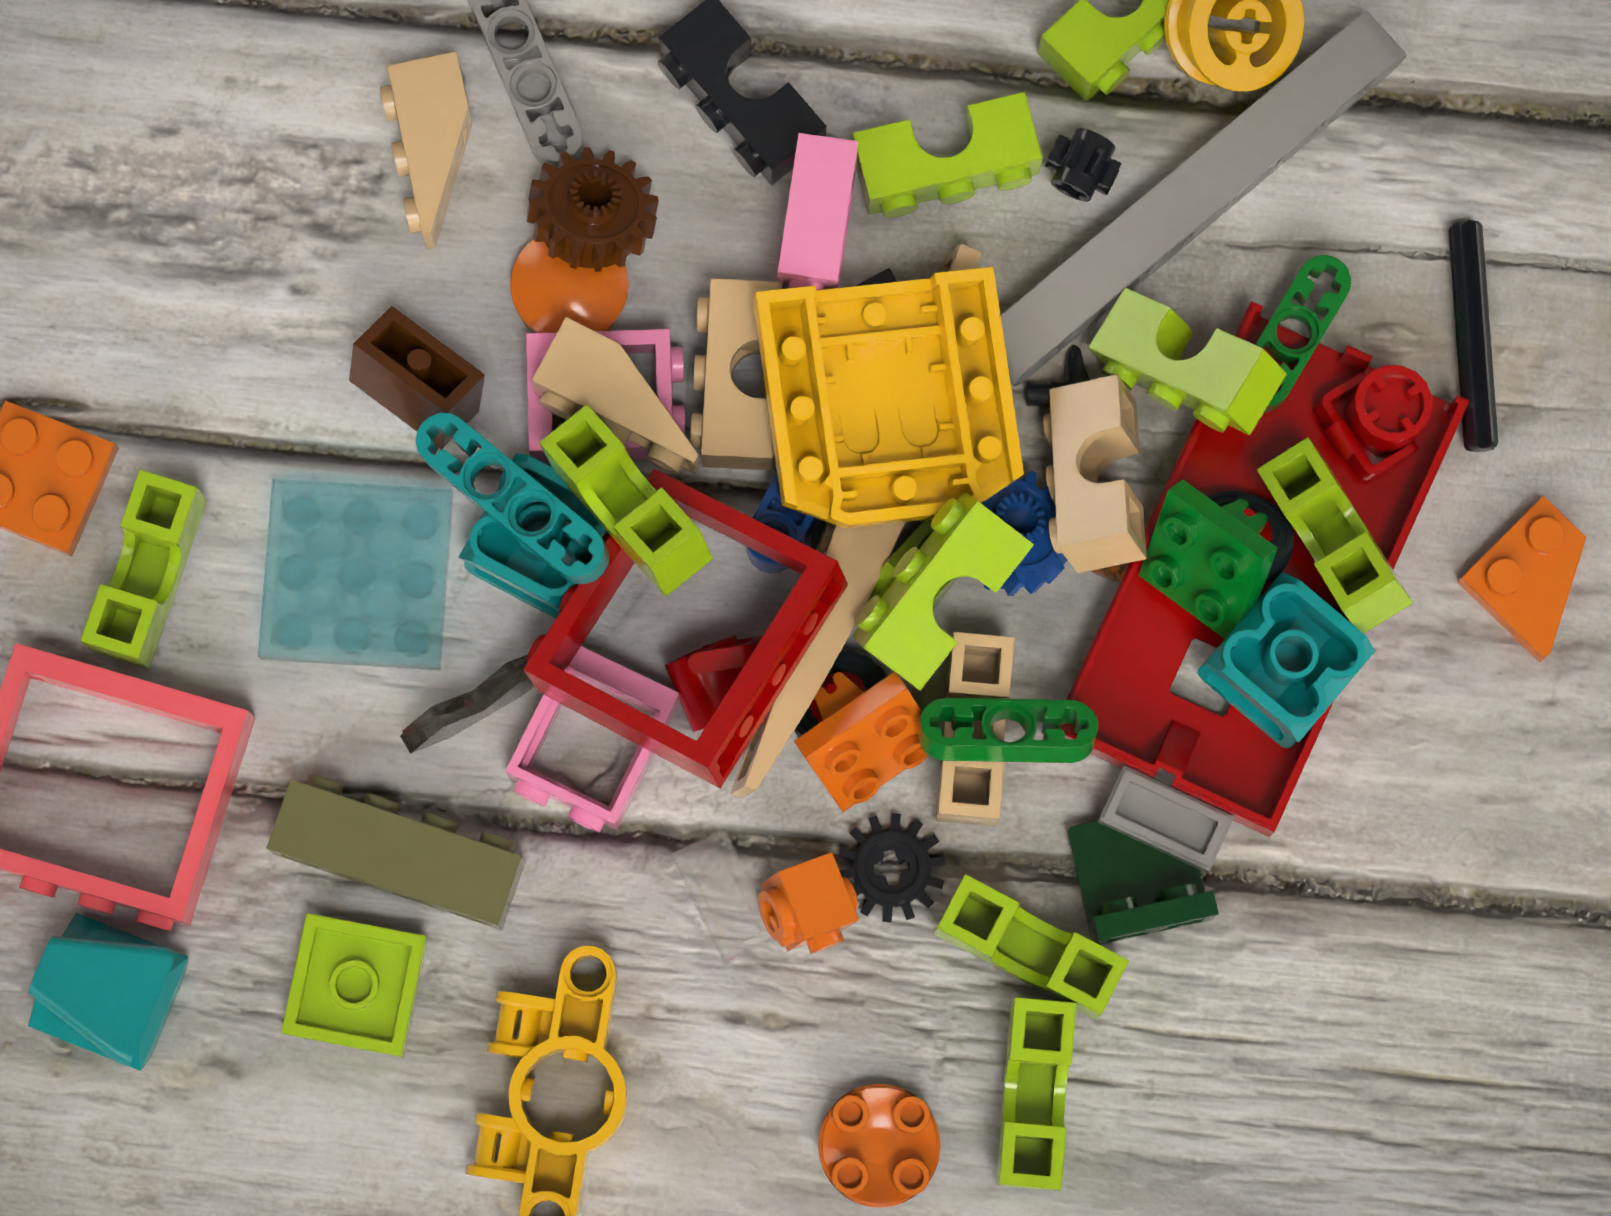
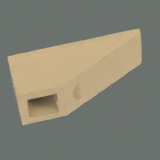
(434, 129)
(598, 372)

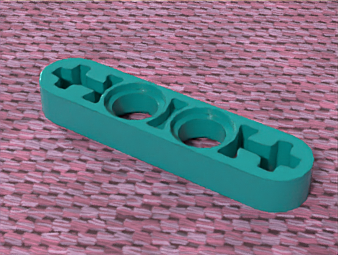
(510, 500)

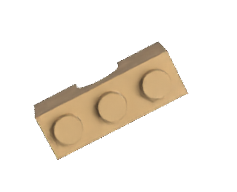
(733, 426)
(1087, 431)
(970, 789)

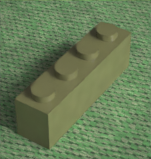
(397, 853)

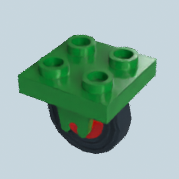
(1216, 552)

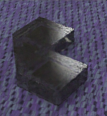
(463, 711)

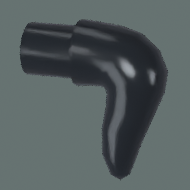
(1076, 372)

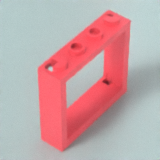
(98, 893)

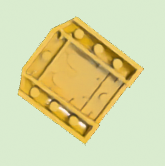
(888, 396)

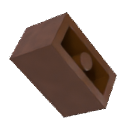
(414, 373)

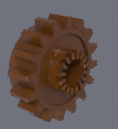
(592, 210)

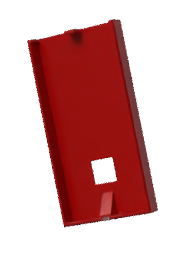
(1148, 634)

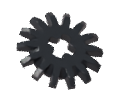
(906, 848)

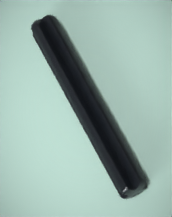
(1473, 335)

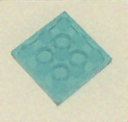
(355, 574)

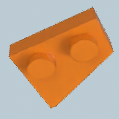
(1529, 576)

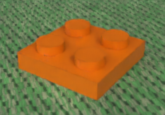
(49, 477)

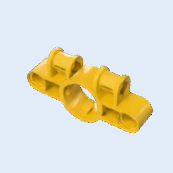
(579, 1028)

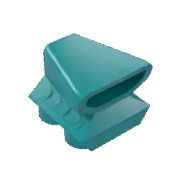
(508, 564)
(1287, 660)
(106, 990)

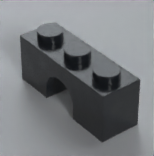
(702, 55)

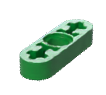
(1327, 306)
(1026, 712)

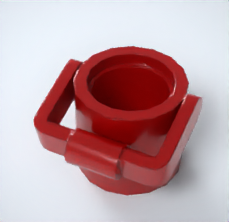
(1380, 417)
(707, 675)

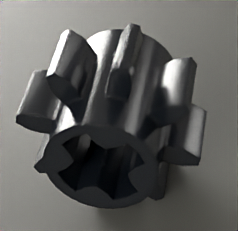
(1083, 164)

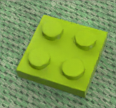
(354, 985)

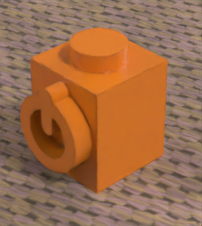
(808, 905)

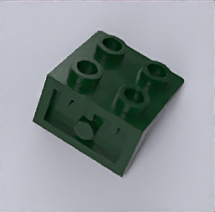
(1133, 887)

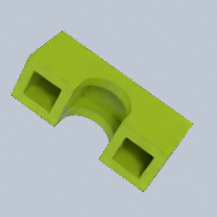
(1094, 48)
(900, 174)
(1223, 383)
(624, 502)
(1335, 536)
(156, 545)
(901, 623)
(1031, 949)
(1035, 1094)

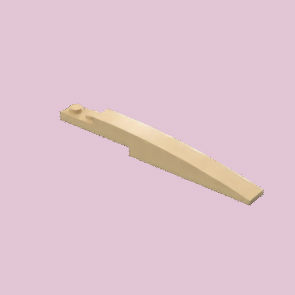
(861, 557)

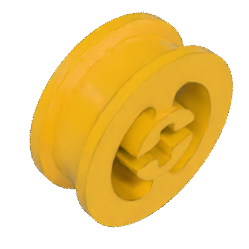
(1234, 55)

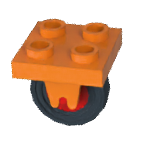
(860, 730)

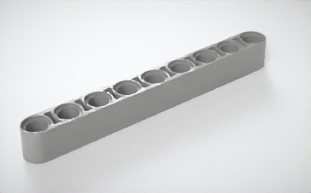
(1196, 194)

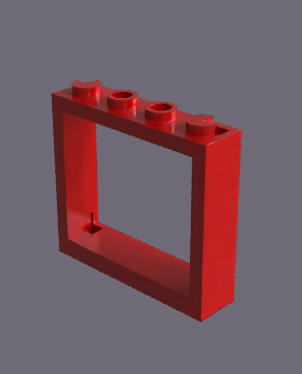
(759, 680)

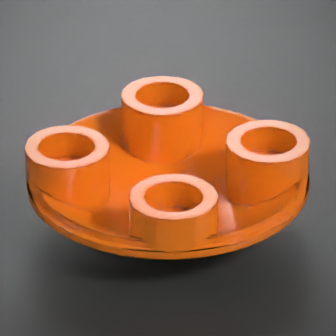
(550, 290)
(879, 1145)

